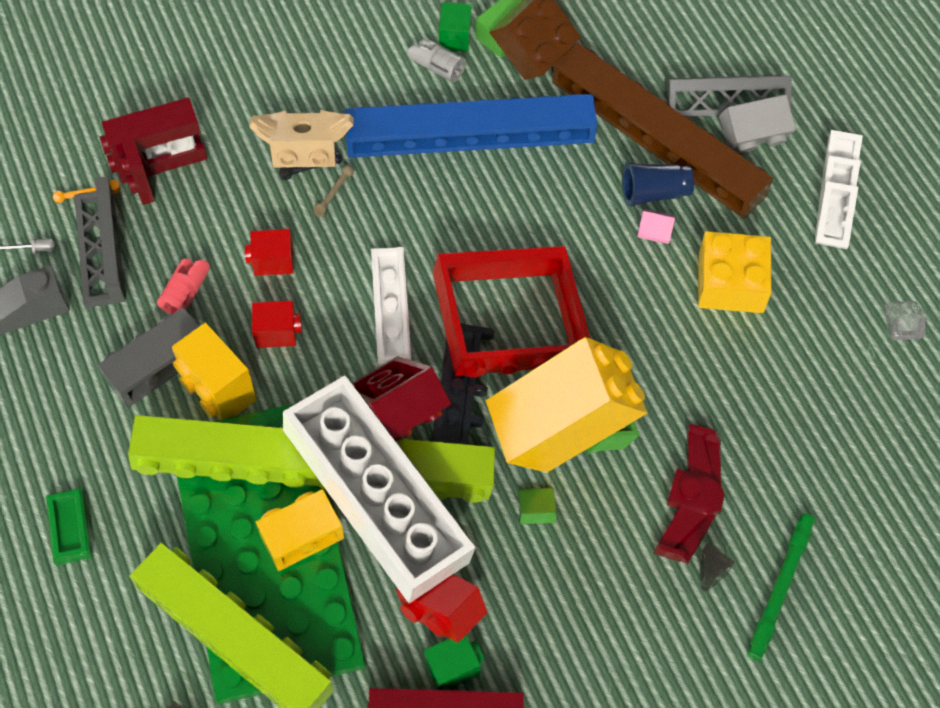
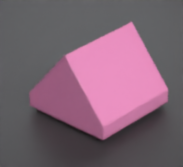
(656, 226)

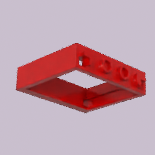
(502, 265)

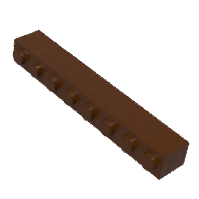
(663, 130)

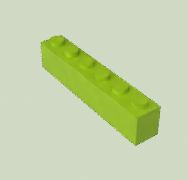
(230, 631)

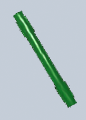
(766, 626)

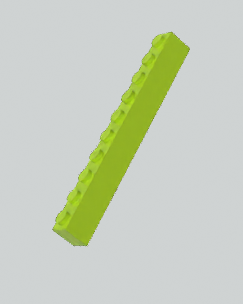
(268, 455)

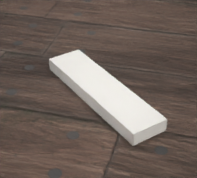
(390, 304)

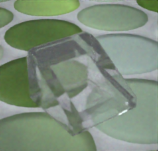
(905, 320)

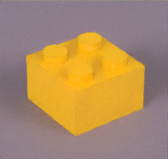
(734, 272)
(213, 373)

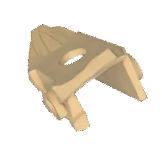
(302, 137)

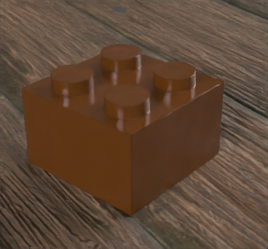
(535, 36)

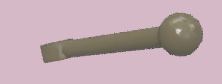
(320, 209)

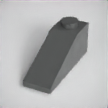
(31, 299)

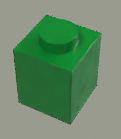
(455, 26)
(453, 662)

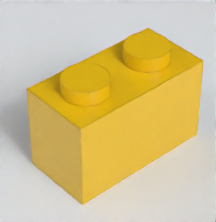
(300, 529)

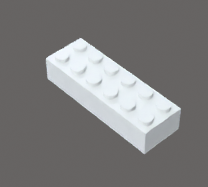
(377, 488)

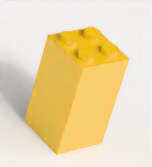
(566, 405)

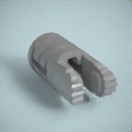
(438, 59)

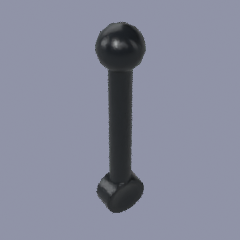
(286, 173)

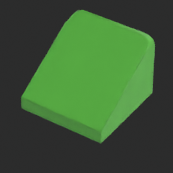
(537, 506)

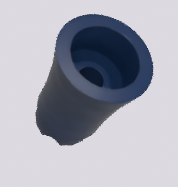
(655, 182)

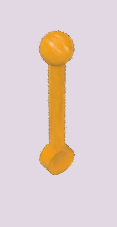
(60, 196)

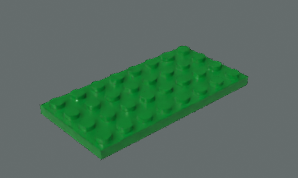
(301, 602)

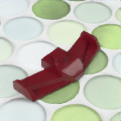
(695, 495)

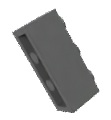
(147, 359)

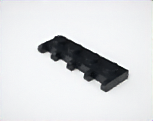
(457, 418)

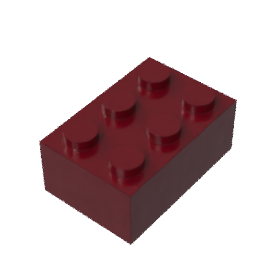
(403, 395)

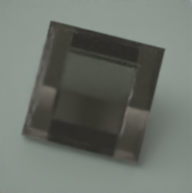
(713, 566)

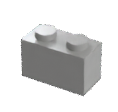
(757, 123)

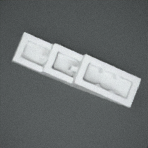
(838, 189)

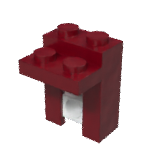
(152, 144)

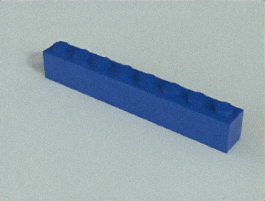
(471, 125)

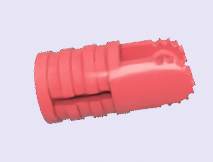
(183, 285)

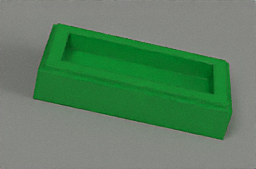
(68, 526)

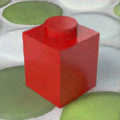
(270, 252)
(275, 324)

